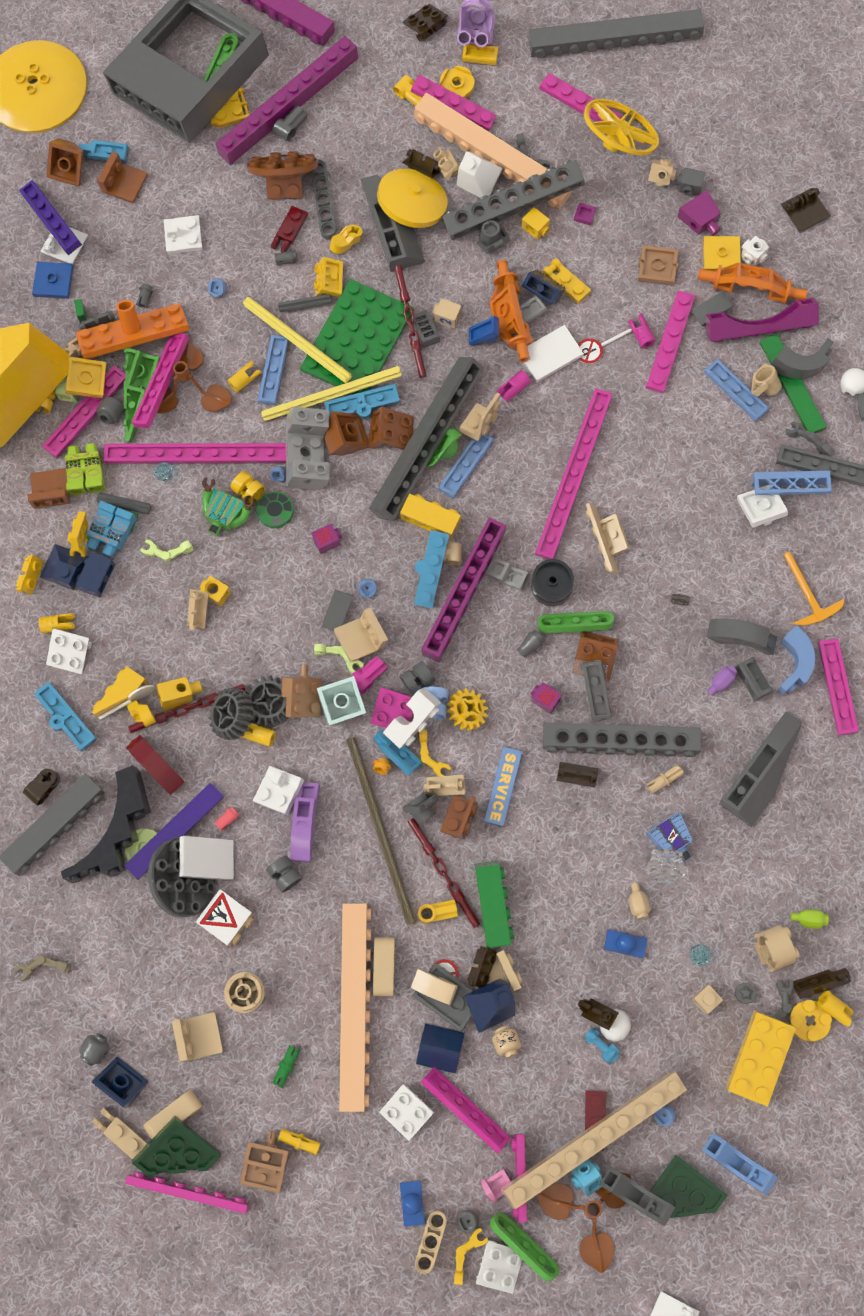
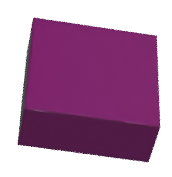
(584, 214)

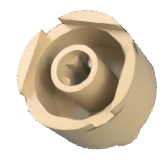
(776, 948)

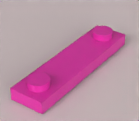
(518, 1148)

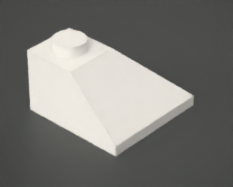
(477, 174)

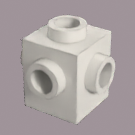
(754, 251)

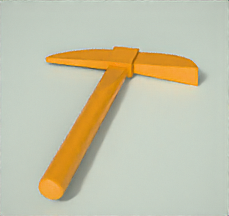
(819, 613)

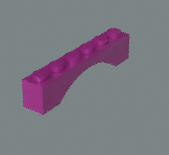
(800, 313)

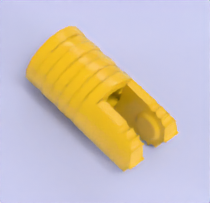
(241, 379)
(47, 623)
(260, 735)
(835, 1008)

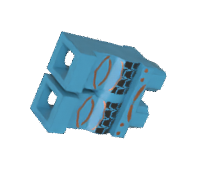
(110, 528)

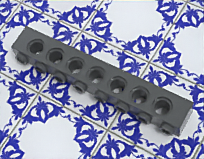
(523, 202)
(690, 735)

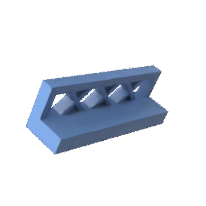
(792, 479)

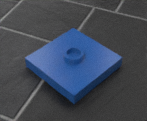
(52, 280)

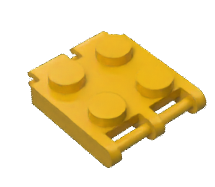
(232, 111)

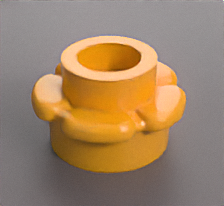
(381, 766)

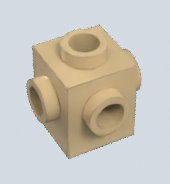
(656, 175)

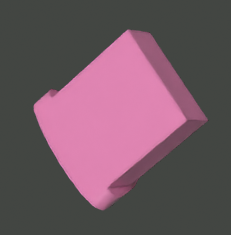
(493, 1185)

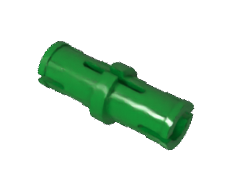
(286, 1066)

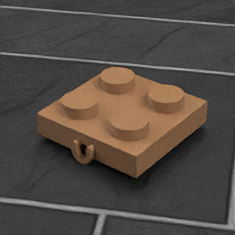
(658, 265)

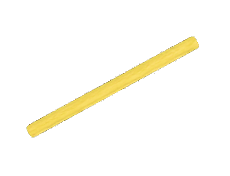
(297, 339)
(333, 393)

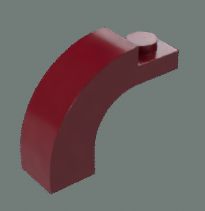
(155, 764)

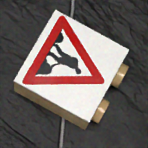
(225, 918)

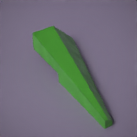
(138, 373)

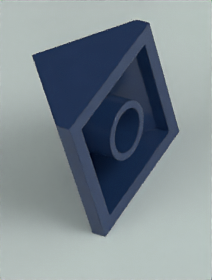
(440, 1048)
(120, 1082)

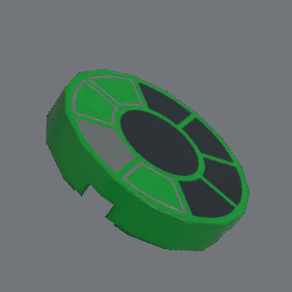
(275, 509)

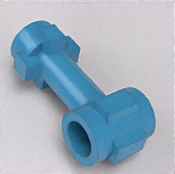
(610, 1053)

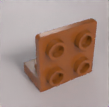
(120, 179)
(390, 428)
(49, 488)
(597, 647)
(458, 816)

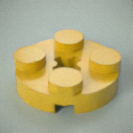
(460, 74)
(821, 1019)

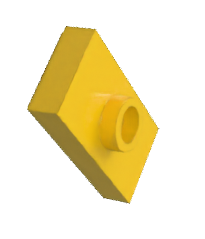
(480, 55)

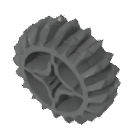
(275, 700)
(231, 713)

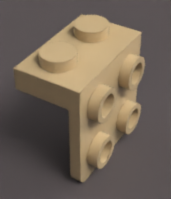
(503, 970)

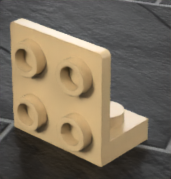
(480, 418)
(361, 636)
(197, 1037)

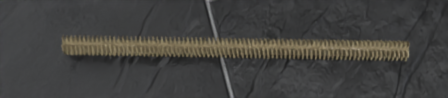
(380, 830)

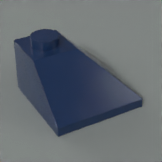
(62, 567)
(491, 1004)

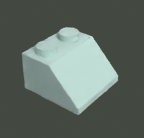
(341, 700)

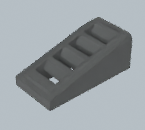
(429, 340)

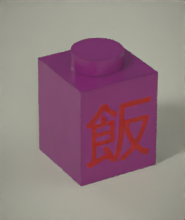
(326, 538)
(545, 697)

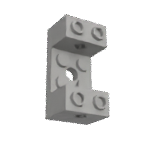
(306, 431)

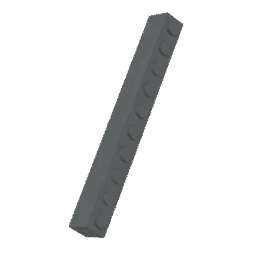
(616, 33)
(426, 438)

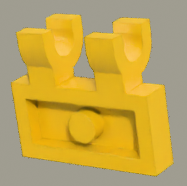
(78, 534)

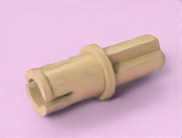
(664, 779)

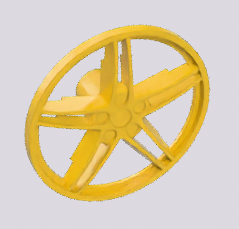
(620, 132)

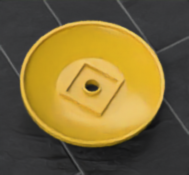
(48, 101)

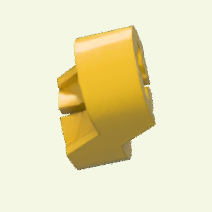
(345, 239)
(141, 713)

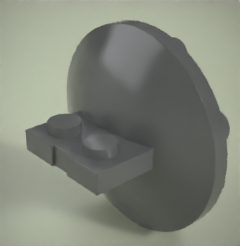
(176, 894)

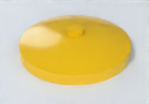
(412, 198)

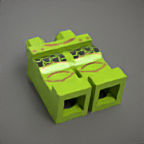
(84, 470)

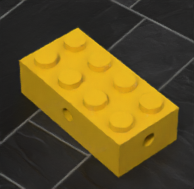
(760, 1058)

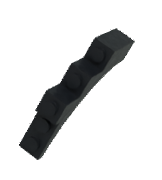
(121, 833)

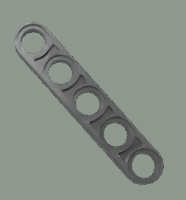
(323, 207)

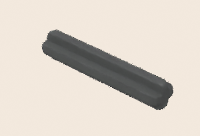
(304, 303)
(124, 503)

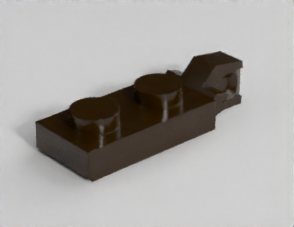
(820, 982)

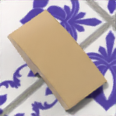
(434, 987)

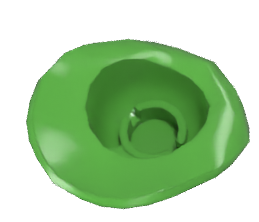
(447, 448)

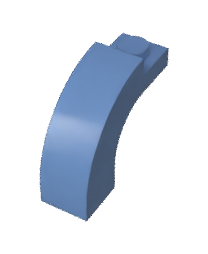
(804, 655)
(739, 1164)

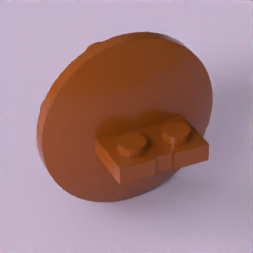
(283, 176)

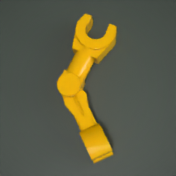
(426, 759)
(462, 1250)

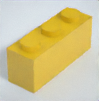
(430, 515)

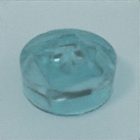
(163, 471)
(699, 955)

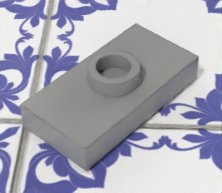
(532, 309)

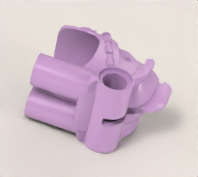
(470, 20)

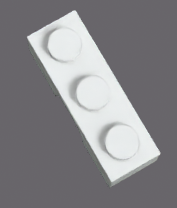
(423, 706)

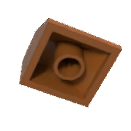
(65, 161)
(345, 434)

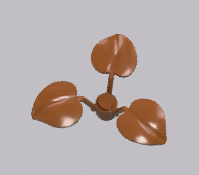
(213, 400)
(596, 1249)

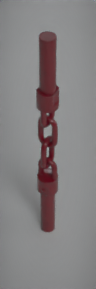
(415, 345)
(163, 717)
(457, 895)

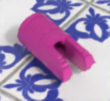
(642, 333)
(514, 385)

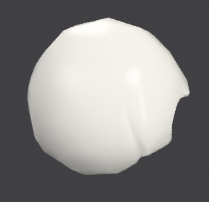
(852, 381)
(620, 1027)

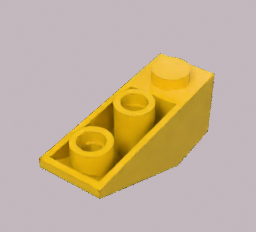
(115, 694)

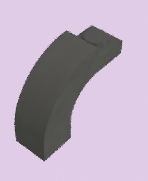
(799, 366)
(742, 633)
(636, 1196)

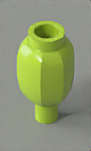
(811, 918)

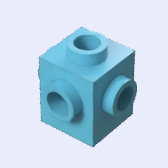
(587, 1177)

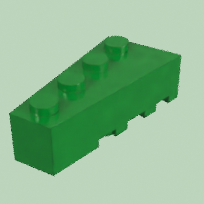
(492, 904)

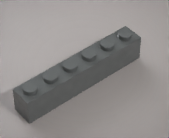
(51, 825)

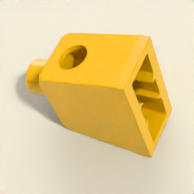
(170, 694)

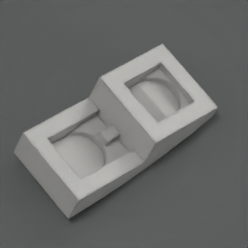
(506, 574)

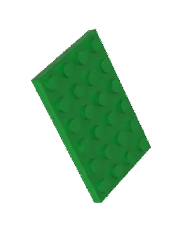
(358, 334)

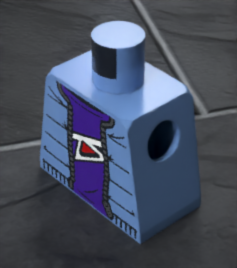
(672, 835)

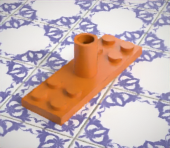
(131, 329)

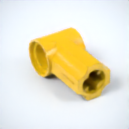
(403, 90)
(440, 911)

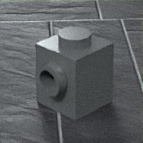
(691, 181)

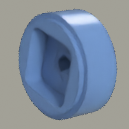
(217, 287)
(367, 588)
(665, 1115)

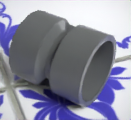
(423, 675)
(284, 874)

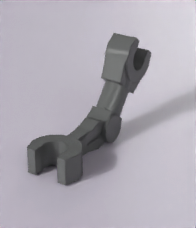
(521, 145)
(812, 437)
(785, 994)

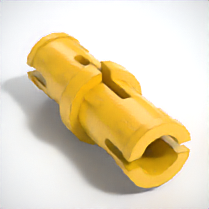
(299, 1141)

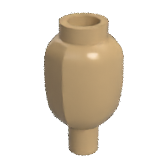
(639, 902)

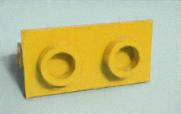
(31, 569)

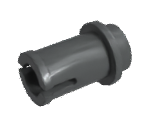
(286, 257)
(144, 295)

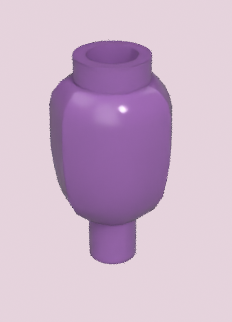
(723, 679)

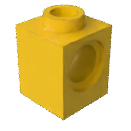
(536, 223)
(221, 595)

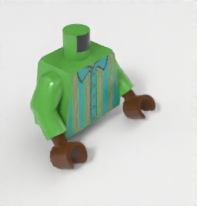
(223, 509)

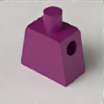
(701, 214)

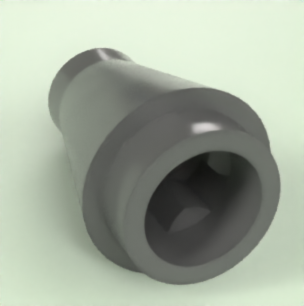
(530, 643)

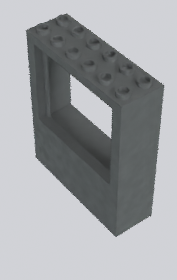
(169, 91)

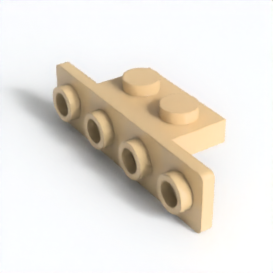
(610, 536)

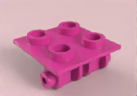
(390, 706)

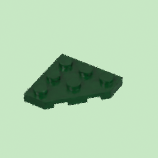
(176, 1151)
(687, 1190)

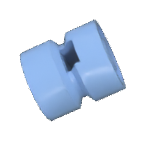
(442, 695)

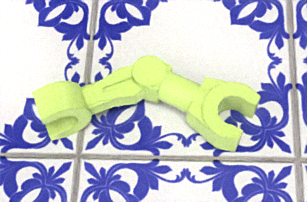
(185, 547)
(320, 649)

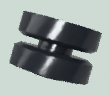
(557, 573)

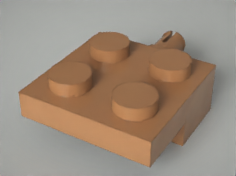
(302, 695)
(265, 1165)

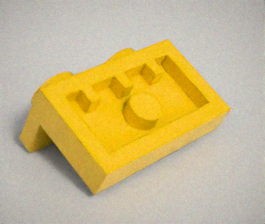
(328, 277)

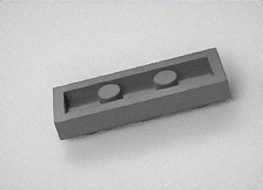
(596, 689)

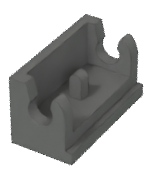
(753, 679)

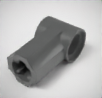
(287, 127)

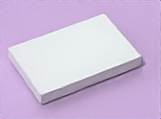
(552, 353)
(206, 858)

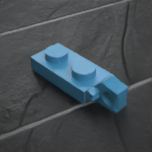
(101, 150)
(401, 757)

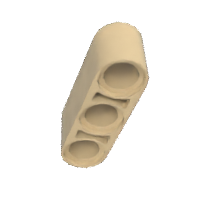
(384, 967)
(182, 1107)
(426, 1251)

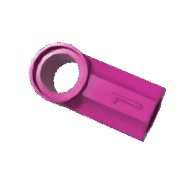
(367, 675)

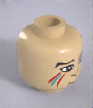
(506, 1042)

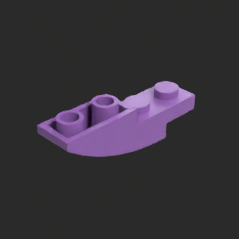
(304, 822)

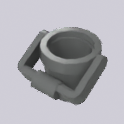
(491, 236)
(420, 807)

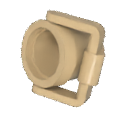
(765, 381)

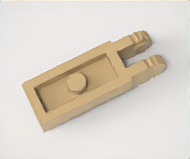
(121, 1134)

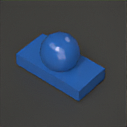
(484, 331)
(625, 944)
(412, 1203)

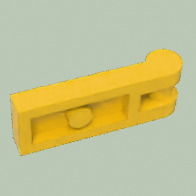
(573, 286)

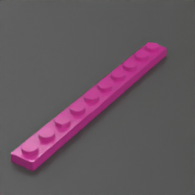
(195, 453)
(573, 474)

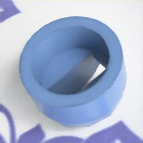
(275, 471)

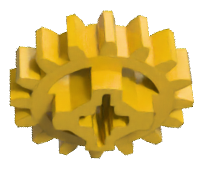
(465, 709)

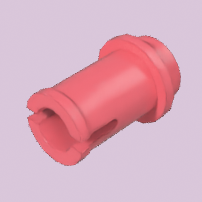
(228, 817)

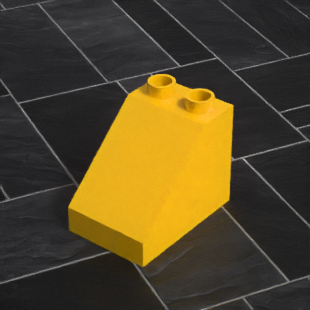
(28, 374)

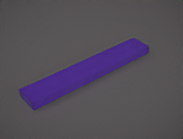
(50, 217)
(177, 827)

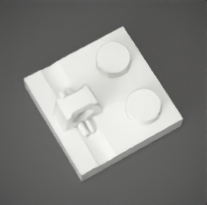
(183, 234)
(762, 508)
(278, 790)

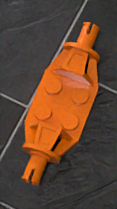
(754, 276)
(506, 307)

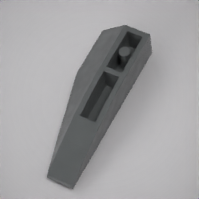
(397, 240)
(763, 773)

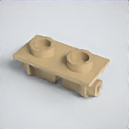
(197, 609)
(445, 785)

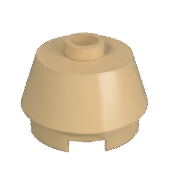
(244, 992)

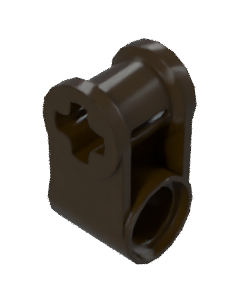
(40, 787)

